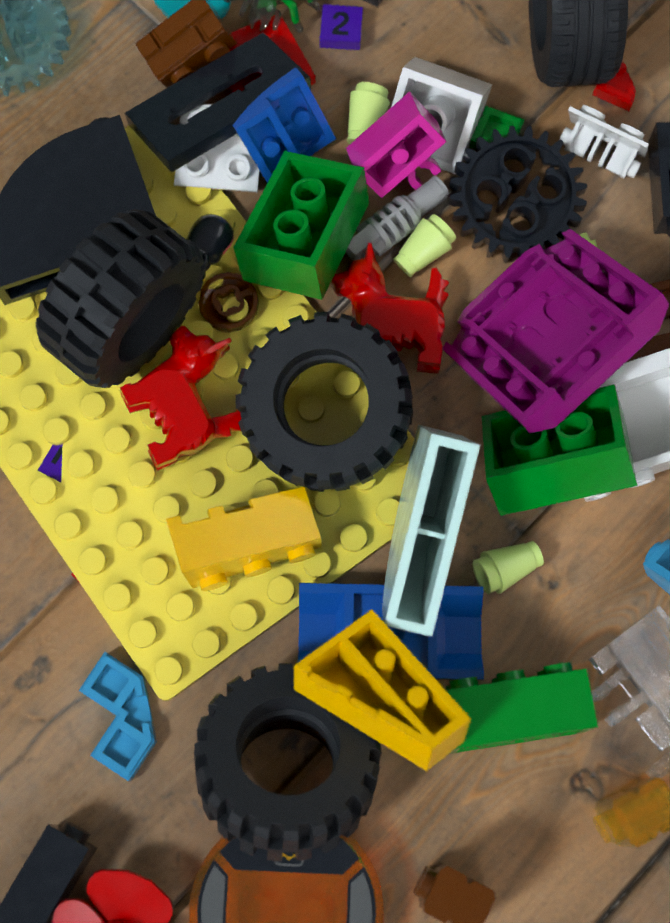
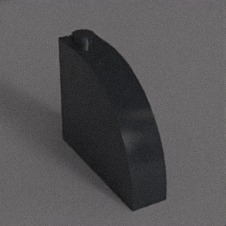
(60, 201)

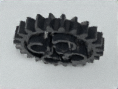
(488, 172)

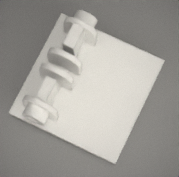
(591, 123)
(222, 167)

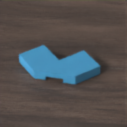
(132, 730)

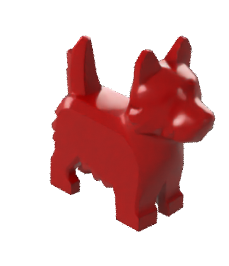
(398, 318)
(175, 401)

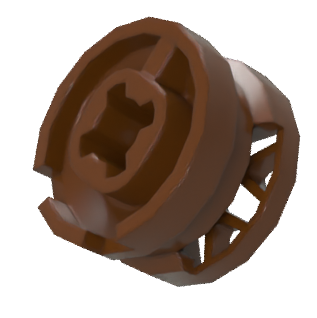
(212, 310)

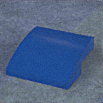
(281, 121)

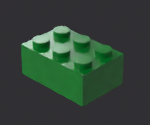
(302, 224)
(565, 463)
(524, 708)

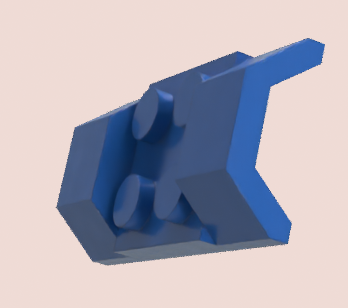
(448, 654)

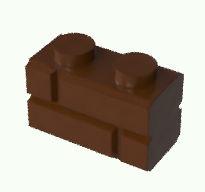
(186, 42)
(453, 896)

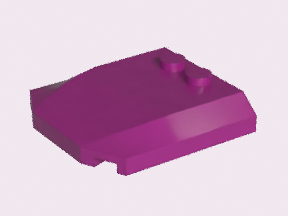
(555, 329)

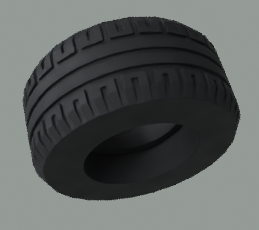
(577, 40)

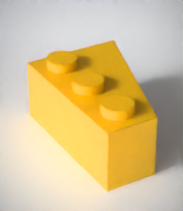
(245, 538)
(383, 691)

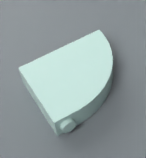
(427, 528)

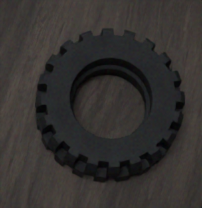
(119, 298)
(289, 355)
(272, 819)

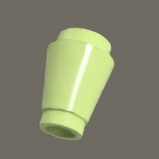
(367, 105)
(426, 244)
(505, 566)

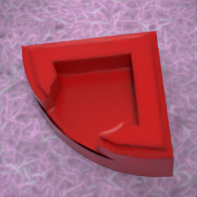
(617, 91)

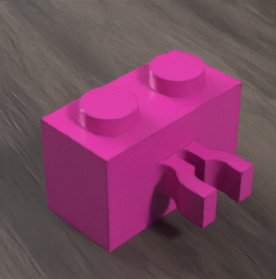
(397, 146)

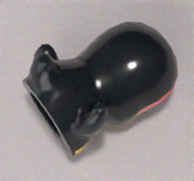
(212, 238)

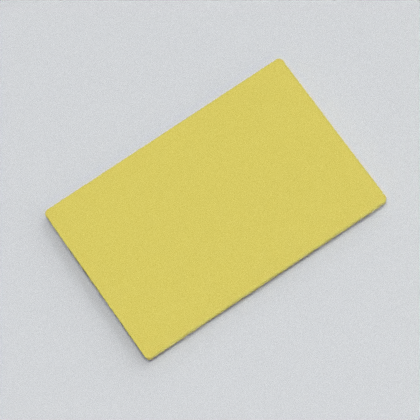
(115, 504)

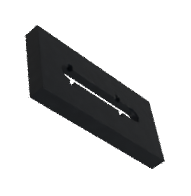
(183, 143)

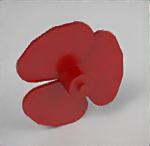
(119, 898)

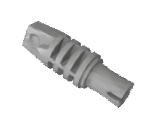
(396, 219)

